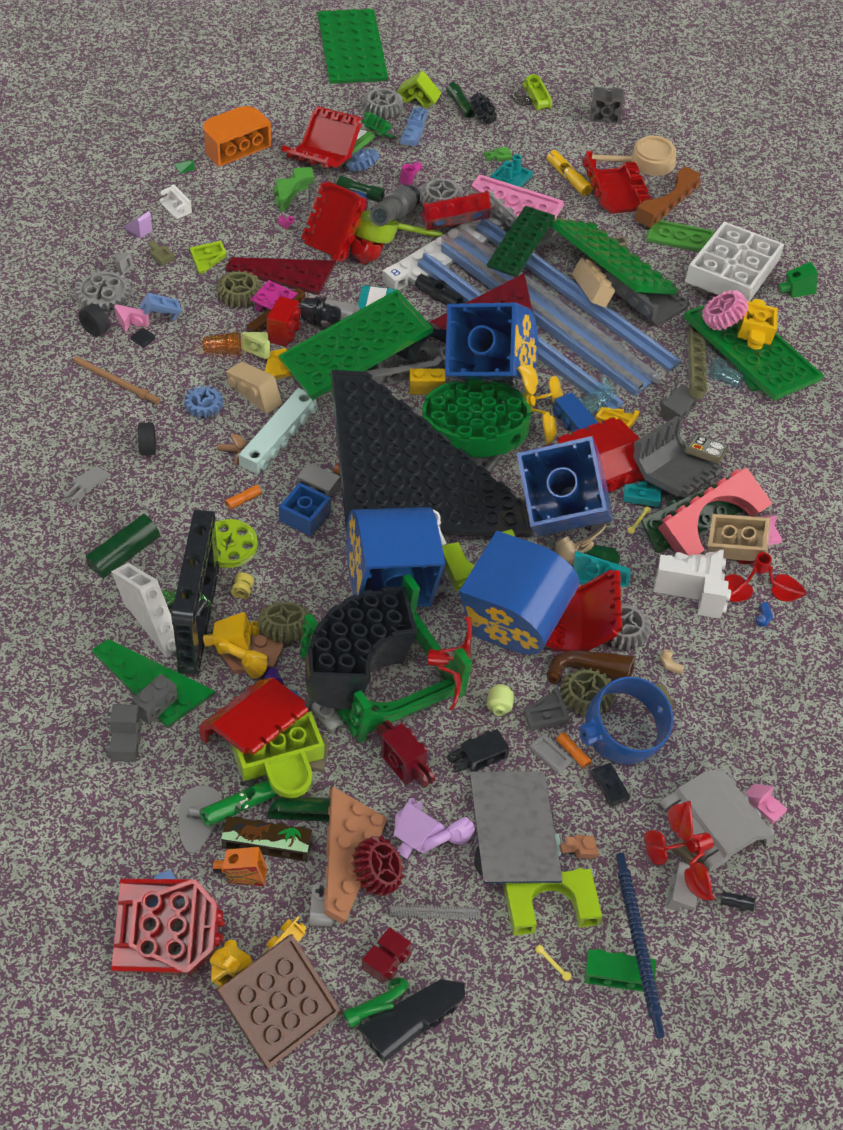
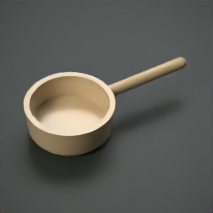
(652, 154)

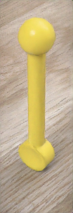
(631, 530)
(565, 975)

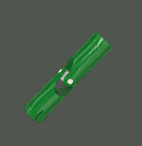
(236, 803)

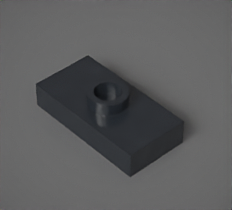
(610, 784)

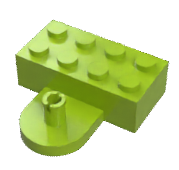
(285, 758)

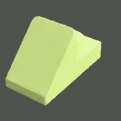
(256, 343)

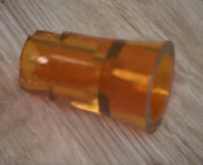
(223, 343)

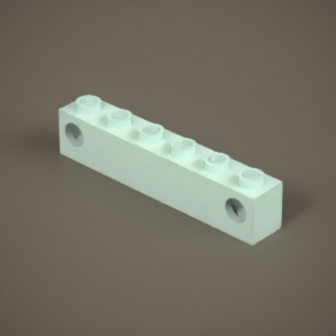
(277, 431)

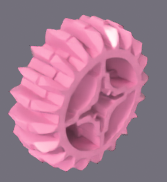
(725, 310)

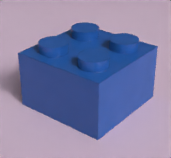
(304, 509)

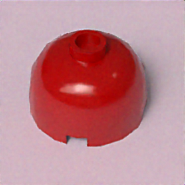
(365, 250)

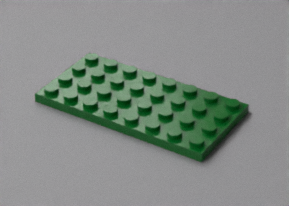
(352, 46)
(614, 257)
(355, 342)
(773, 368)

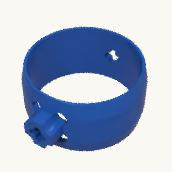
(607, 747)

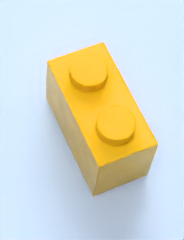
(425, 380)

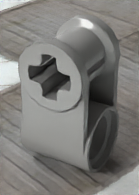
(317, 917)

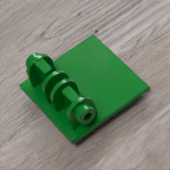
(377, 124)

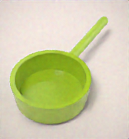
(386, 233)

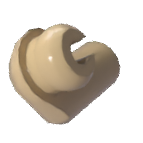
(669, 664)

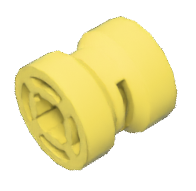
(242, 585)

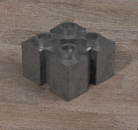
(606, 105)

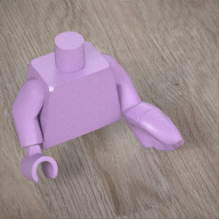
(424, 833)

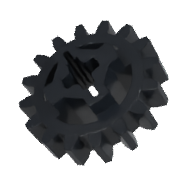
(483, 108)

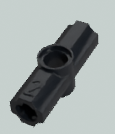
(438, 290)

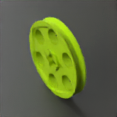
(237, 544)

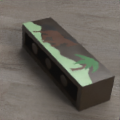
(271, 838)

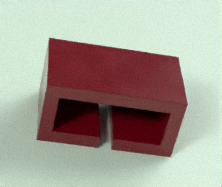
(383, 961)

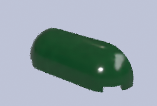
(300, 809)

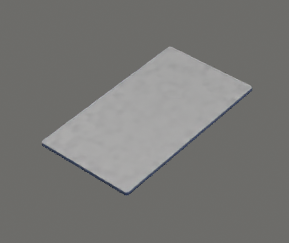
(515, 828)

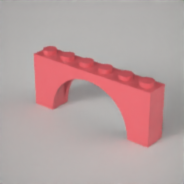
(740, 490)

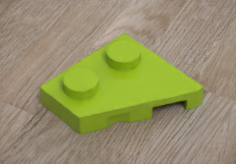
(207, 255)

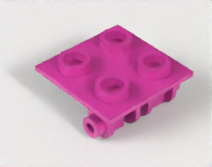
(269, 294)

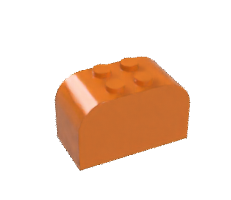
(236, 134)

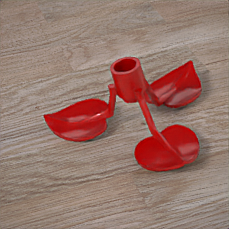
(784, 586)
(441, 657)
(681, 822)

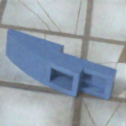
(415, 127)

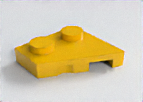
(275, 366)
(606, 413)

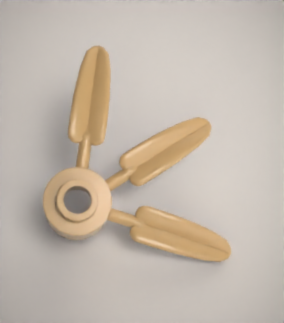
(566, 547)

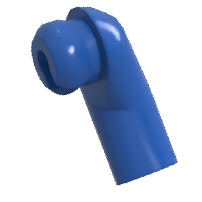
(766, 615)

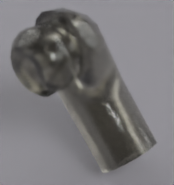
(521, 100)

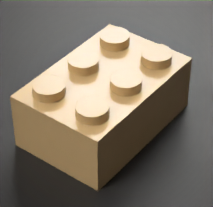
(739, 536)

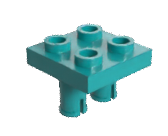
(513, 172)

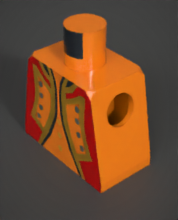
(242, 866)

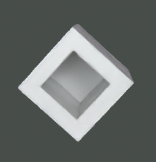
(395, 277)

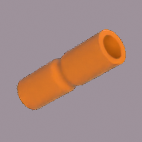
(240, 498)
(572, 748)

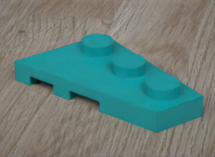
(590, 567)

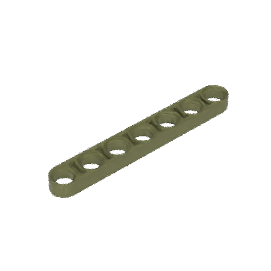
(696, 363)

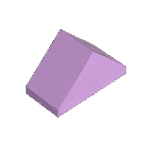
(140, 226)

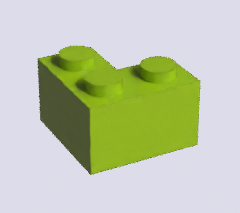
(421, 88)

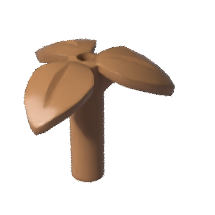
(238, 446)

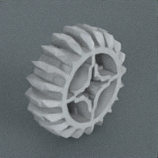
(383, 102)
(439, 189)
(635, 629)

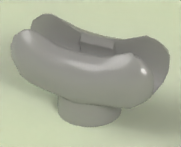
(328, 717)

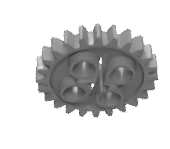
(93, 289)

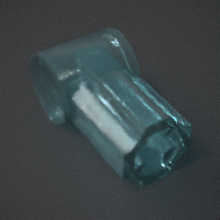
(720, 370)

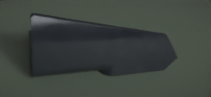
(409, 1018)

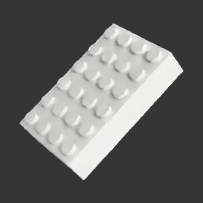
(734, 261)

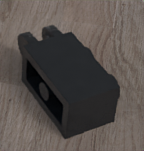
(480, 752)

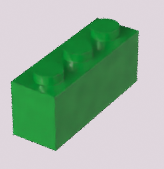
(614, 970)

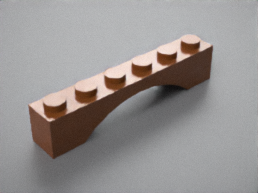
(653, 210)

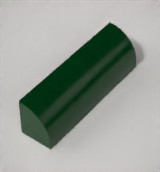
(122, 546)

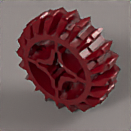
(378, 866)

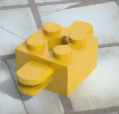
(758, 324)

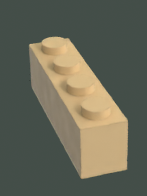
(593, 282)

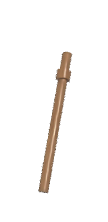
(142, 393)

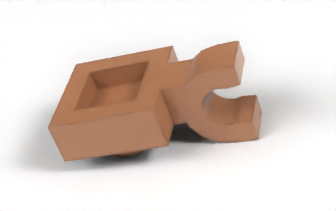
(582, 845)

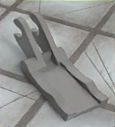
(84, 484)

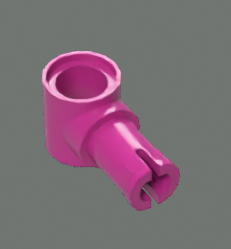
(408, 172)

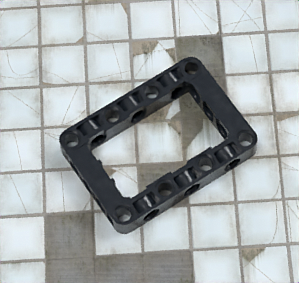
(196, 576)

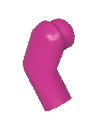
(285, 223)

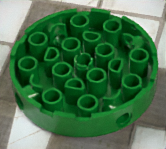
(479, 416)

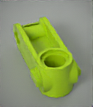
(537, 92)

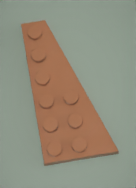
(347, 827)

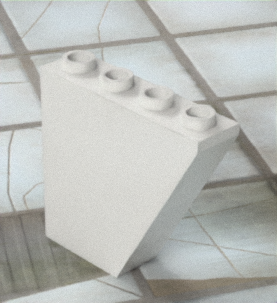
(147, 604)

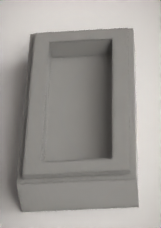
(550, 754)

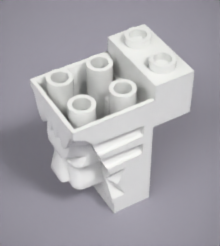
(695, 578)

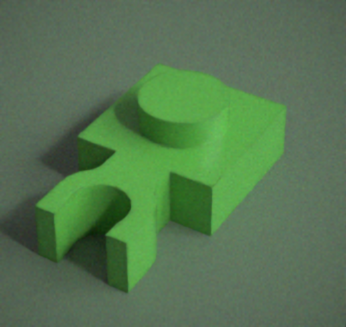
(499, 154)

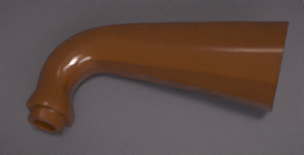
(614, 665)

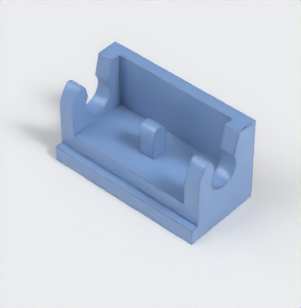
(161, 304)

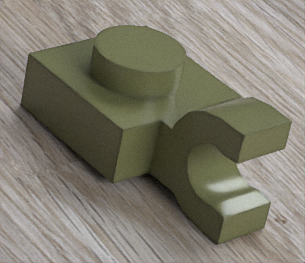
(161, 255)

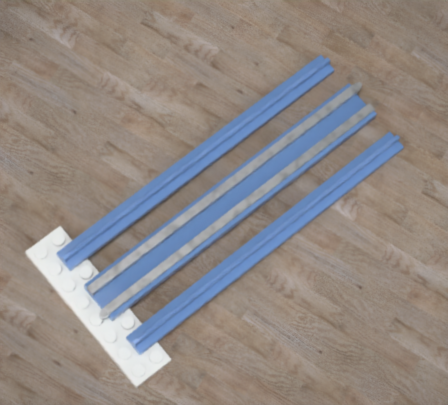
(468, 249)

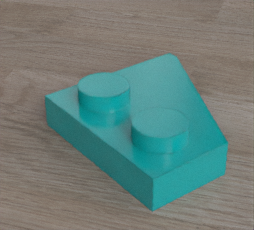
(642, 494)

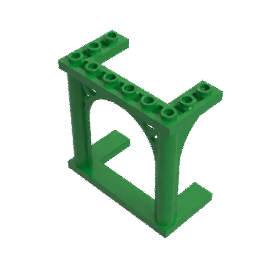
(361, 717)

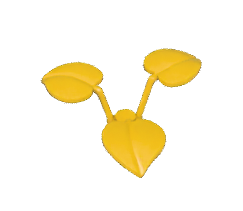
(530, 382)

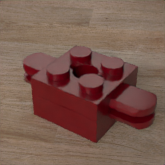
(404, 754)

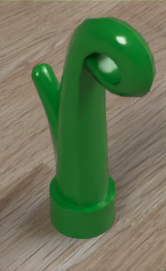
(377, 1004)

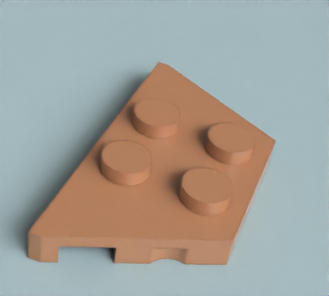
(257, 643)

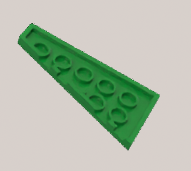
(139, 671)

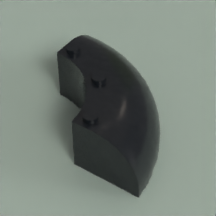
(356, 640)

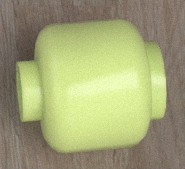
(500, 700)

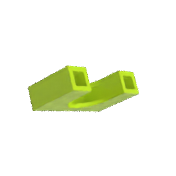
(457, 565)
(575, 884)

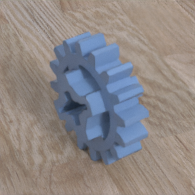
(362, 159)
(203, 401)

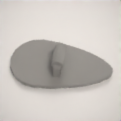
(191, 828)

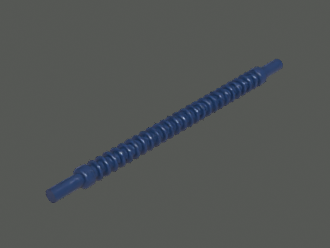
(640, 946)

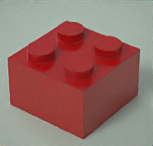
(283, 321)

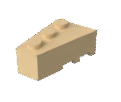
(255, 385)

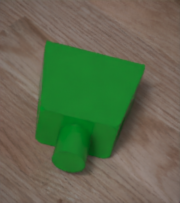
(800, 281)

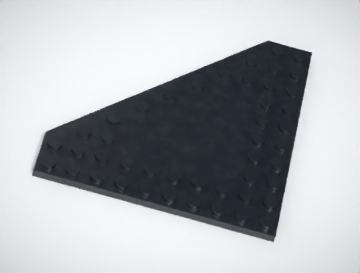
(402, 462)

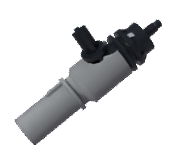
(326, 311)

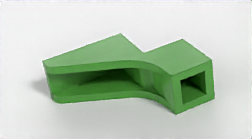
(287, 188)

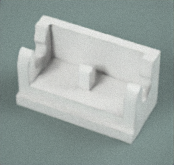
(176, 202)

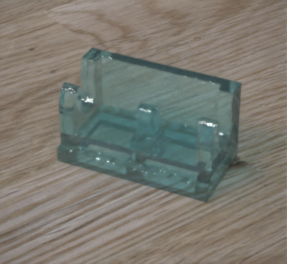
(598, 396)

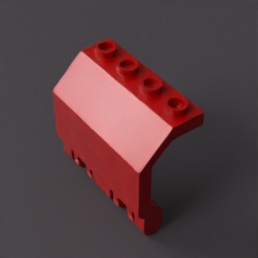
(617, 188)

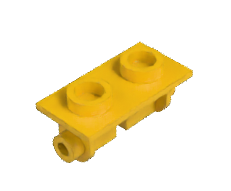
(287, 928)

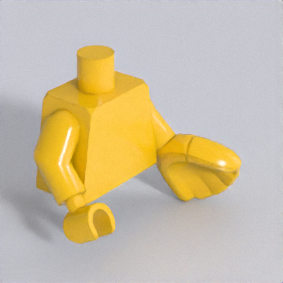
(233, 637)
(228, 962)

